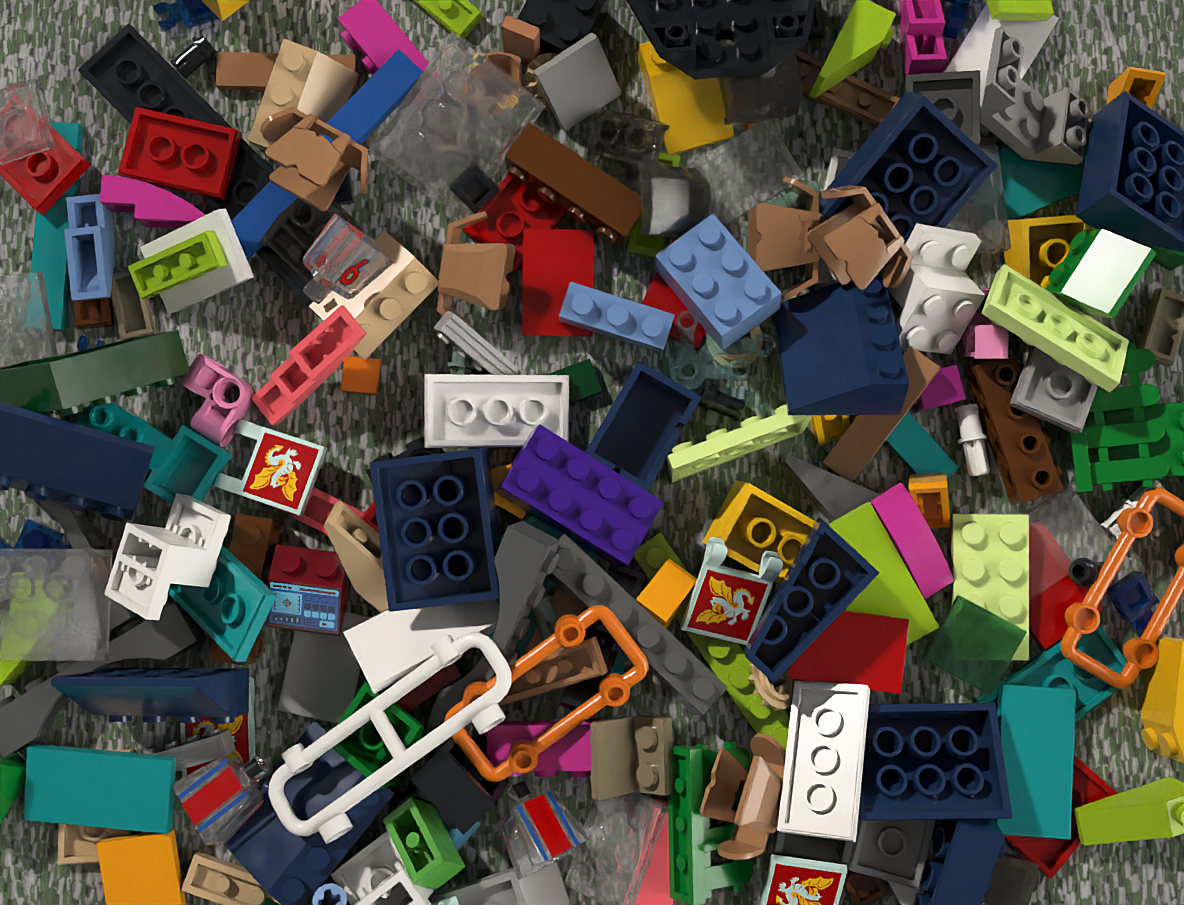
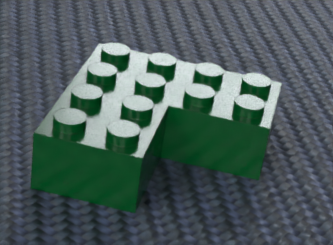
(94, 375)

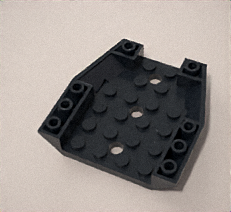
(690, 32)

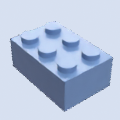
(718, 281)

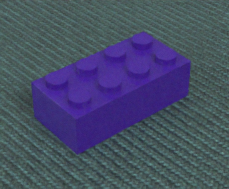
(579, 496)

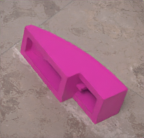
(922, 36)
(149, 203)
(913, 540)

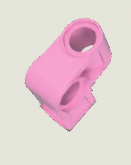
(983, 338)
(216, 416)

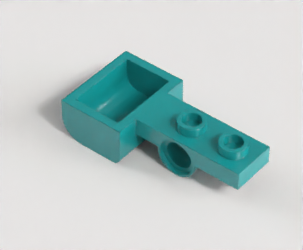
(178, 464)

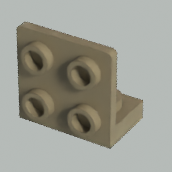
(631, 756)

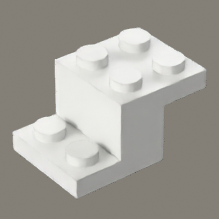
(937, 292)
(159, 556)
(379, 877)

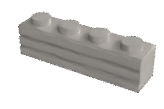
(472, 345)
(197, 749)

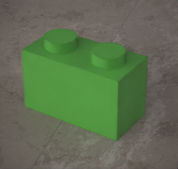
(423, 843)

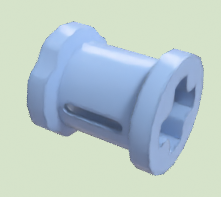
(332, 892)

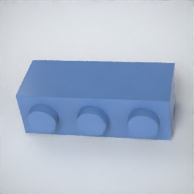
(616, 317)

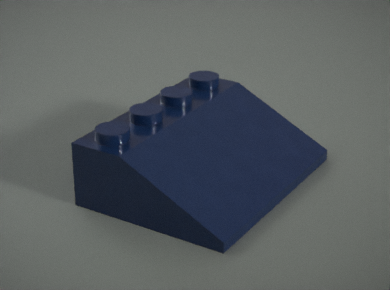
(914, 167)
(1134, 175)
(841, 352)
(71, 463)
(437, 528)
(160, 693)
(933, 763)
(294, 865)

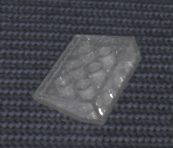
(455, 116)
(54, 604)

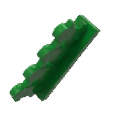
(1123, 434)
(692, 836)

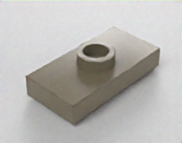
(1163, 326)

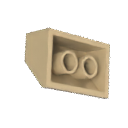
(306, 82)
(386, 299)

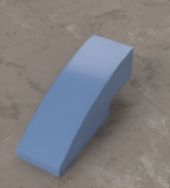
(89, 248)

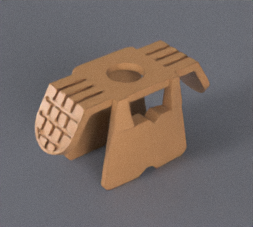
(308, 161)
(779, 235)
(857, 245)
(474, 270)
(759, 800)

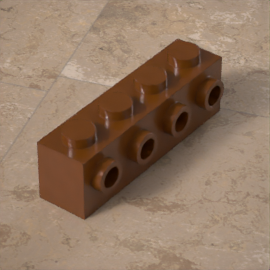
(574, 184)
(1013, 435)
(254, 546)

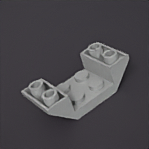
(1019, 116)
(504, 888)

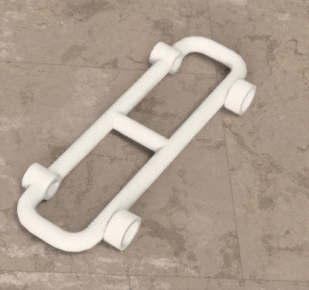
(482, 712)

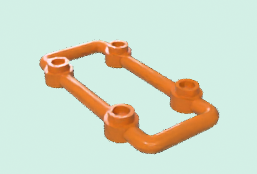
(1085, 618)
(613, 692)

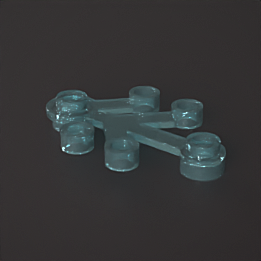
(708, 351)

